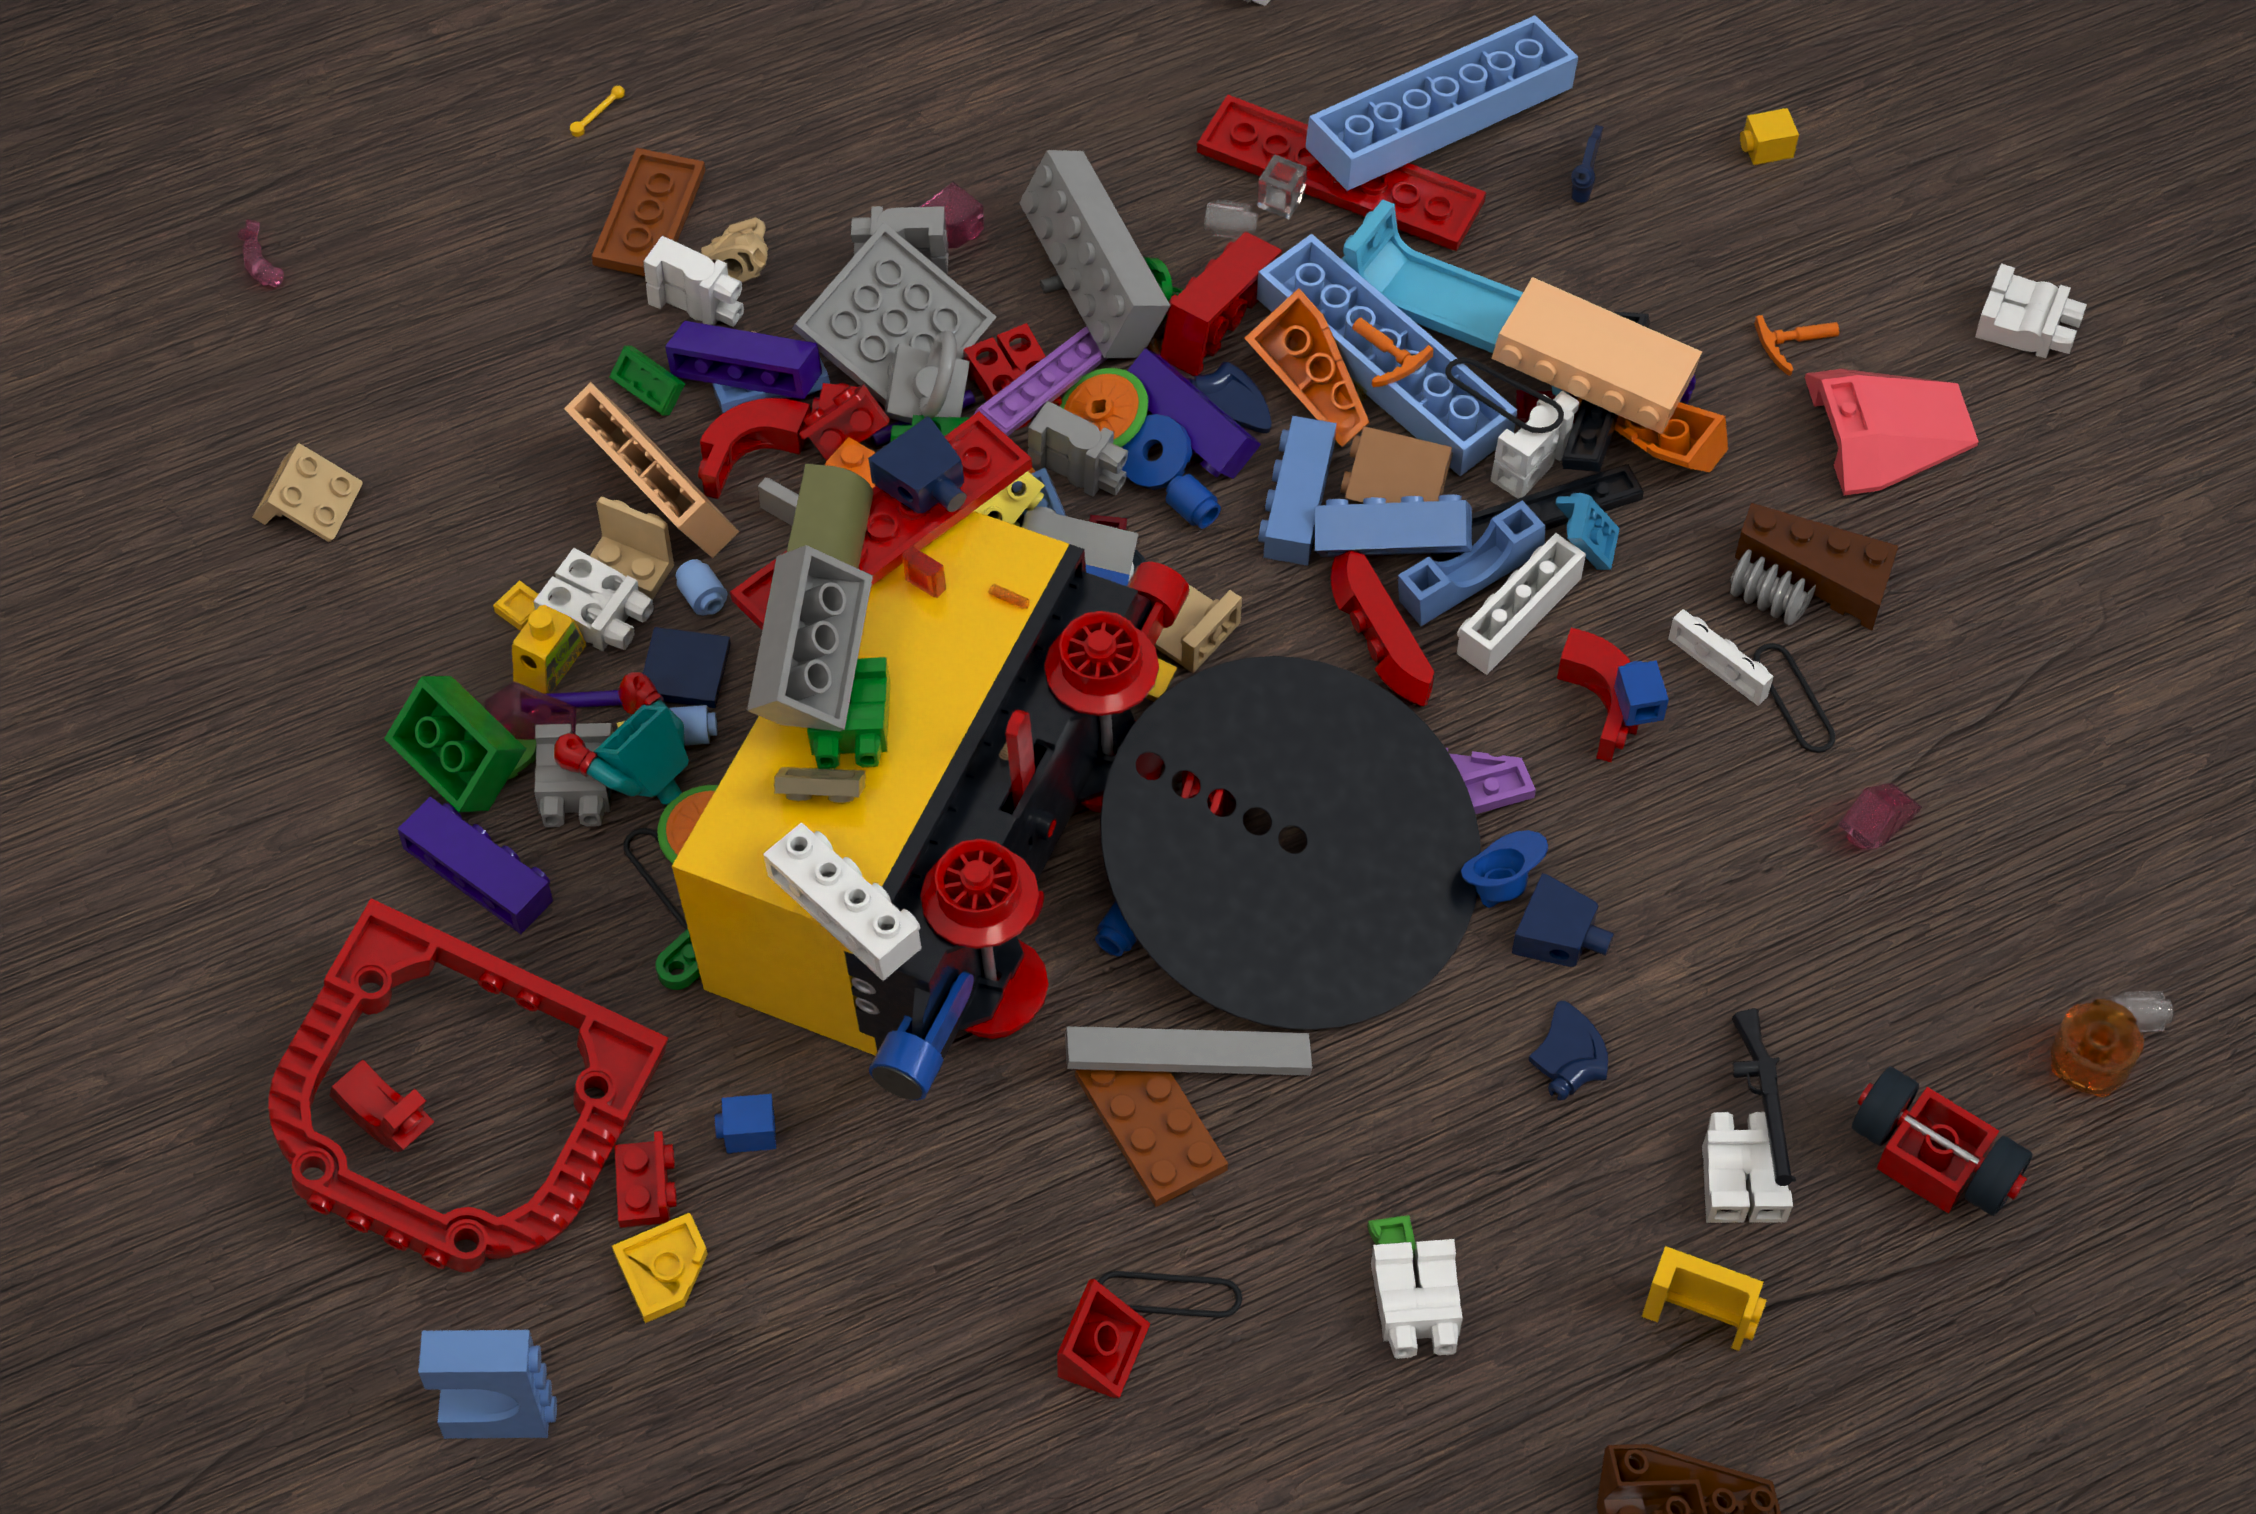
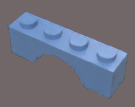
(1438, 586)

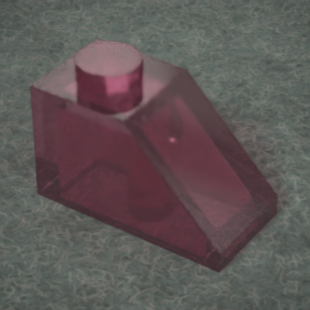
(962, 214)
(522, 708)
(1878, 815)

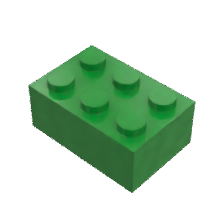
(455, 743)

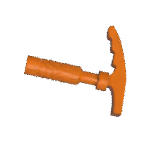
(1804, 333)
(1385, 344)

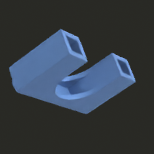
(488, 1383)

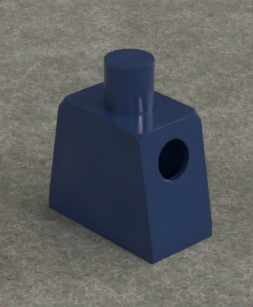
(920, 469)
(1559, 925)

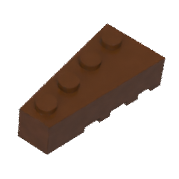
(1843, 565)

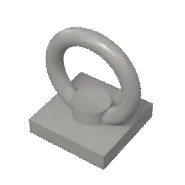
(927, 381)

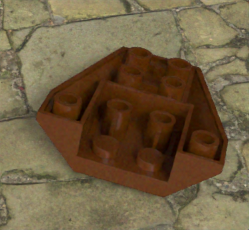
(1667, 1482)

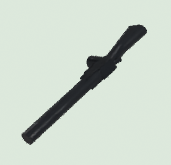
(1764, 1067)

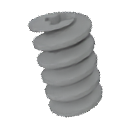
(1770, 589)

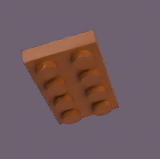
(648, 205)
(1154, 1130)

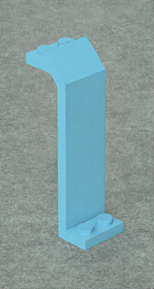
(1426, 287)

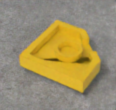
(662, 1265)

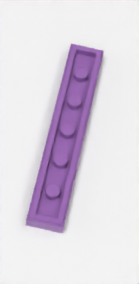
(1043, 382)

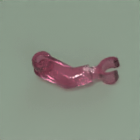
(254, 263)

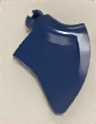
(1583, 175)
(1236, 396)
(1571, 1052)

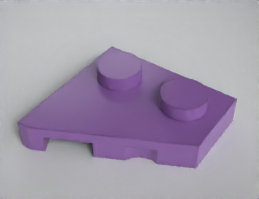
(1494, 780)

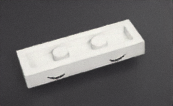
(1721, 657)

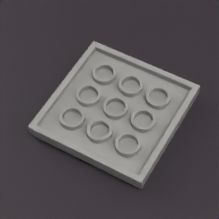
(888, 299)

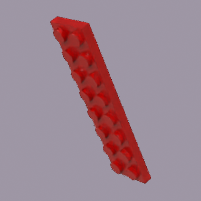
(1423, 200)
(989, 466)

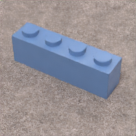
(1299, 488)
(1394, 527)

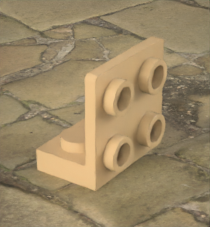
(309, 493)
(634, 544)
(1200, 628)

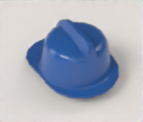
(1504, 867)

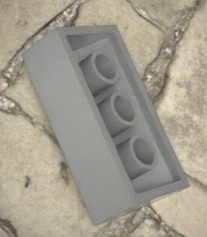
(810, 641)

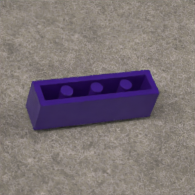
(744, 359)
(1212, 432)
(476, 864)

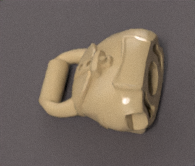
(741, 249)

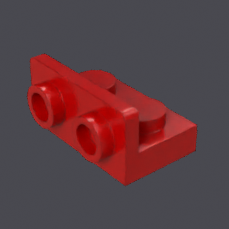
(852, 416)
(643, 1182)

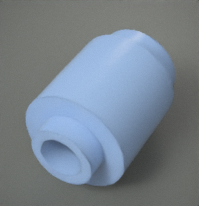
(701, 587)
(697, 723)

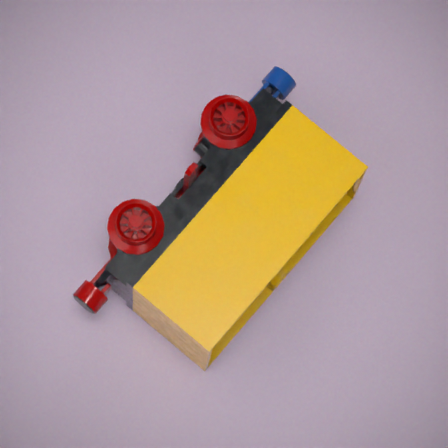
(941, 814)

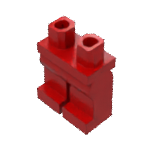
(1003, 362)

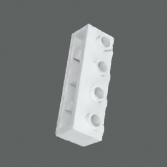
(1520, 603)
(843, 900)

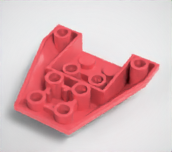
(1890, 425)

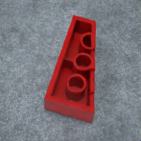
(1214, 302)

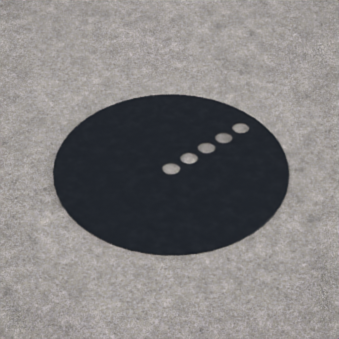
(1276, 932)

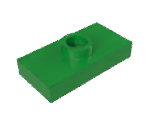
(647, 380)

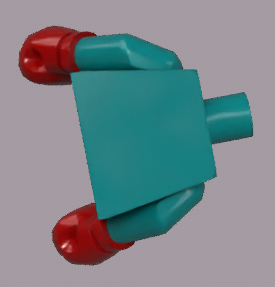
(641, 753)

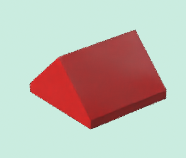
(1101, 1342)

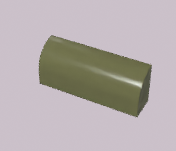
(832, 512)

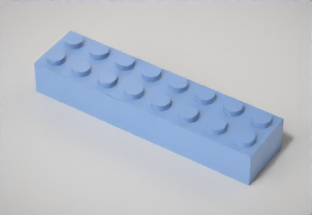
(1440, 102)
(1422, 401)

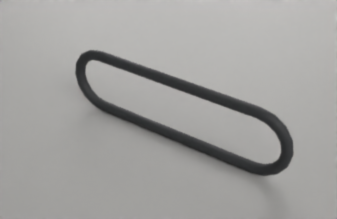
(1810, 694)
(646, 876)
(1181, 1278)

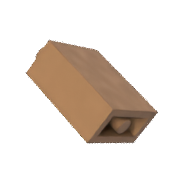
(1395, 467)

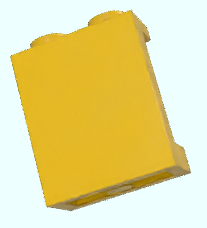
(1708, 1291)

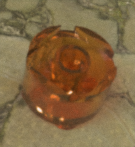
(2096, 1047)

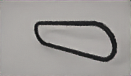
(1512, 382)

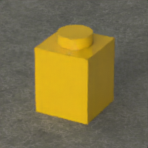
(1769, 136)

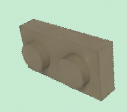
(804, 782)

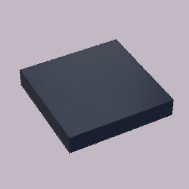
(687, 665)

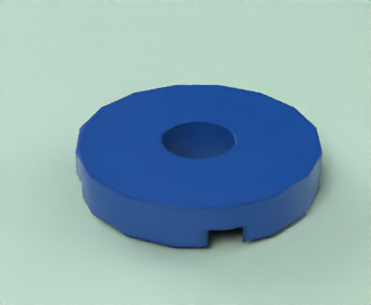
(1172, 462)

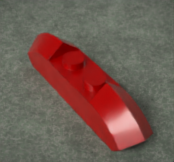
(1387, 635)

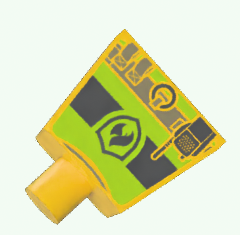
(545, 649)

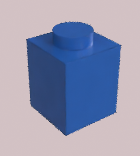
(1641, 692)
(747, 1123)

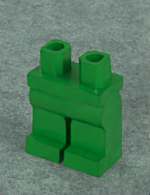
(865, 723)

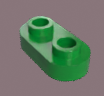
(678, 956)

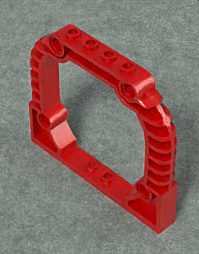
(394, 949)

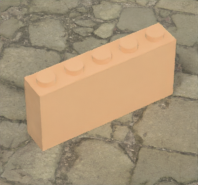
(1596, 355)
(651, 470)

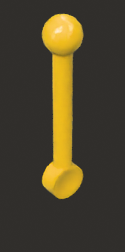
(577, 128)

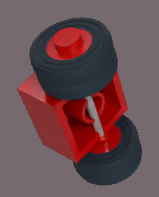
(1939, 1146)

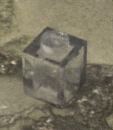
(1281, 186)

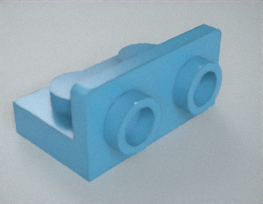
(1590, 529)

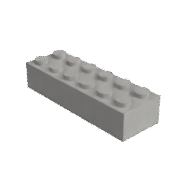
(1094, 254)

